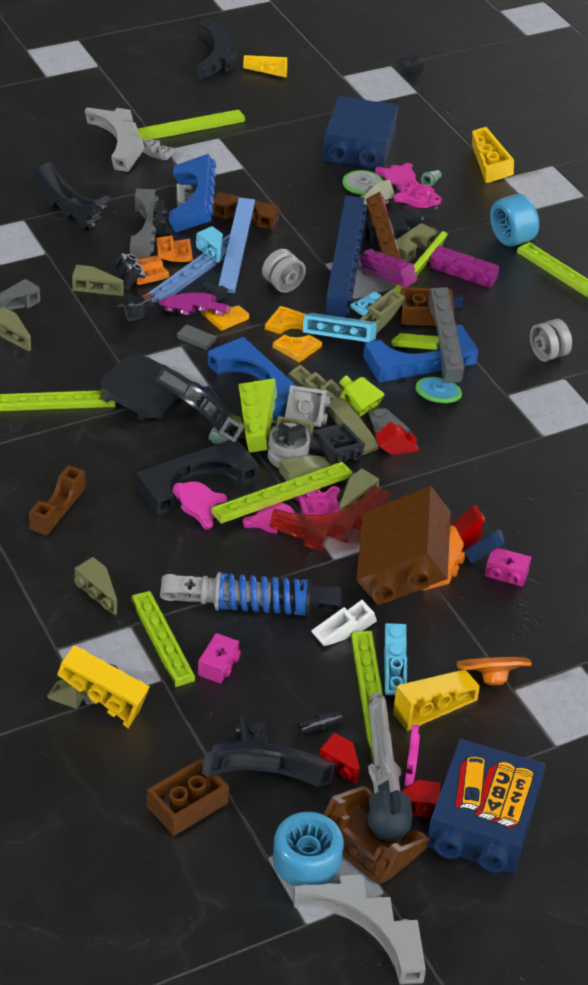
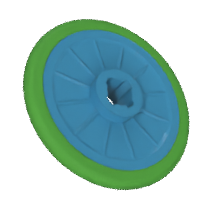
(438, 391)

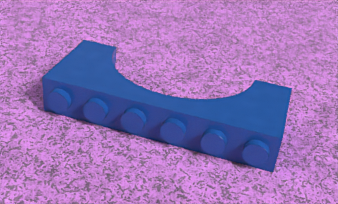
(198, 207)
(244, 357)
(392, 364)

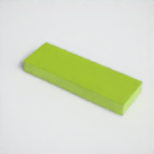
(416, 341)

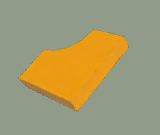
(236, 316)
(284, 320)
(297, 348)

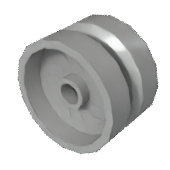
(283, 270)
(550, 339)
(281, 451)

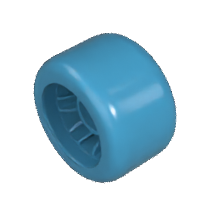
(514, 220)
(308, 849)

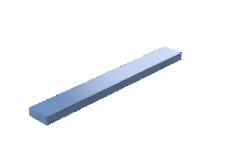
(237, 244)
(187, 274)

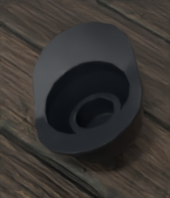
(136, 308)

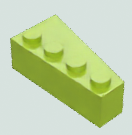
(257, 409)

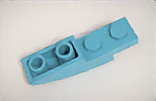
(395, 657)

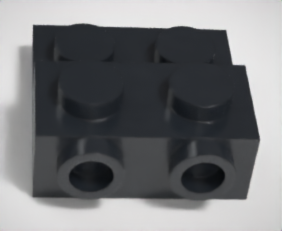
(339, 443)

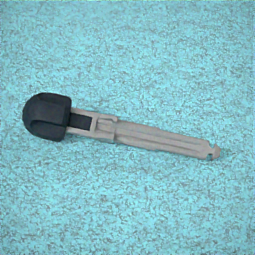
(388, 808)

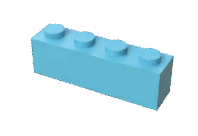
(340, 327)

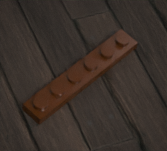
(383, 225)

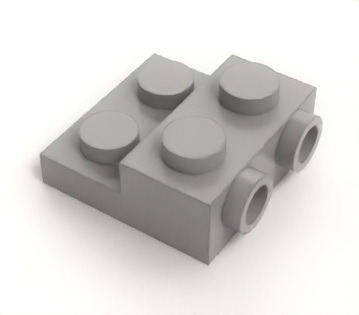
(308, 405)

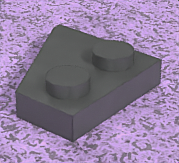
(381, 417)

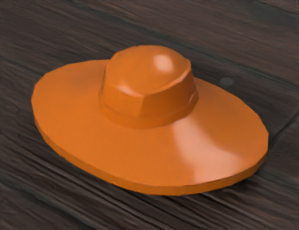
(494, 670)

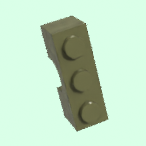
(418, 237)

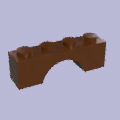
(264, 214)
(69, 487)

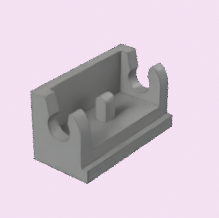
(181, 195)

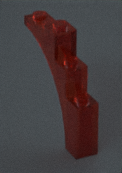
(337, 525)

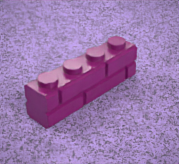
(464, 266)
(388, 268)

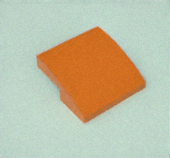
(174, 250)
(153, 270)

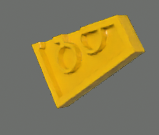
(266, 64)

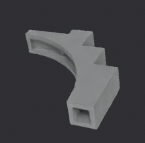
(125, 131)
(375, 914)

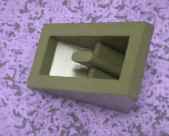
(66, 694)

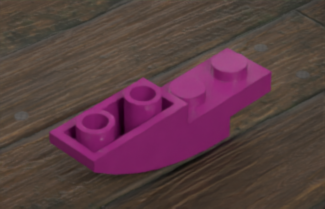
(188, 303)

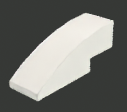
(343, 623)

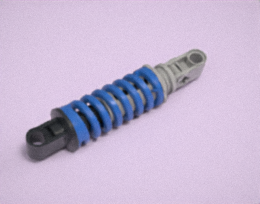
(228, 593)

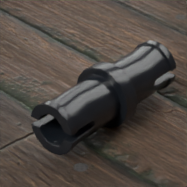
(319, 722)

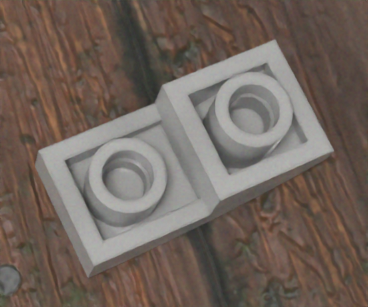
(153, 149)

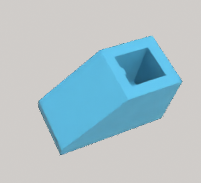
(210, 243)
(361, 306)

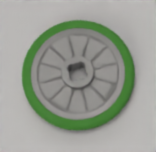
(360, 181)

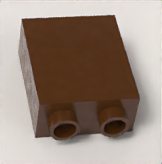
(404, 546)

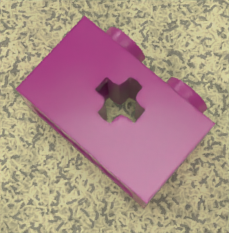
(508, 566)
(218, 658)

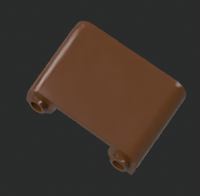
(371, 855)

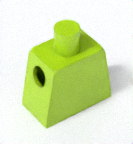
(360, 395)

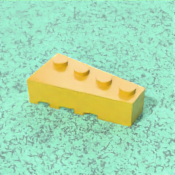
(491, 156)
(104, 684)
(433, 697)

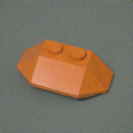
(456, 556)

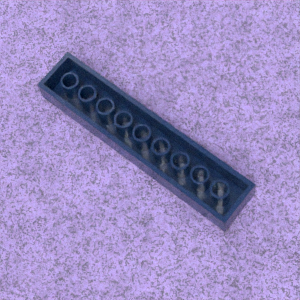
(346, 257)

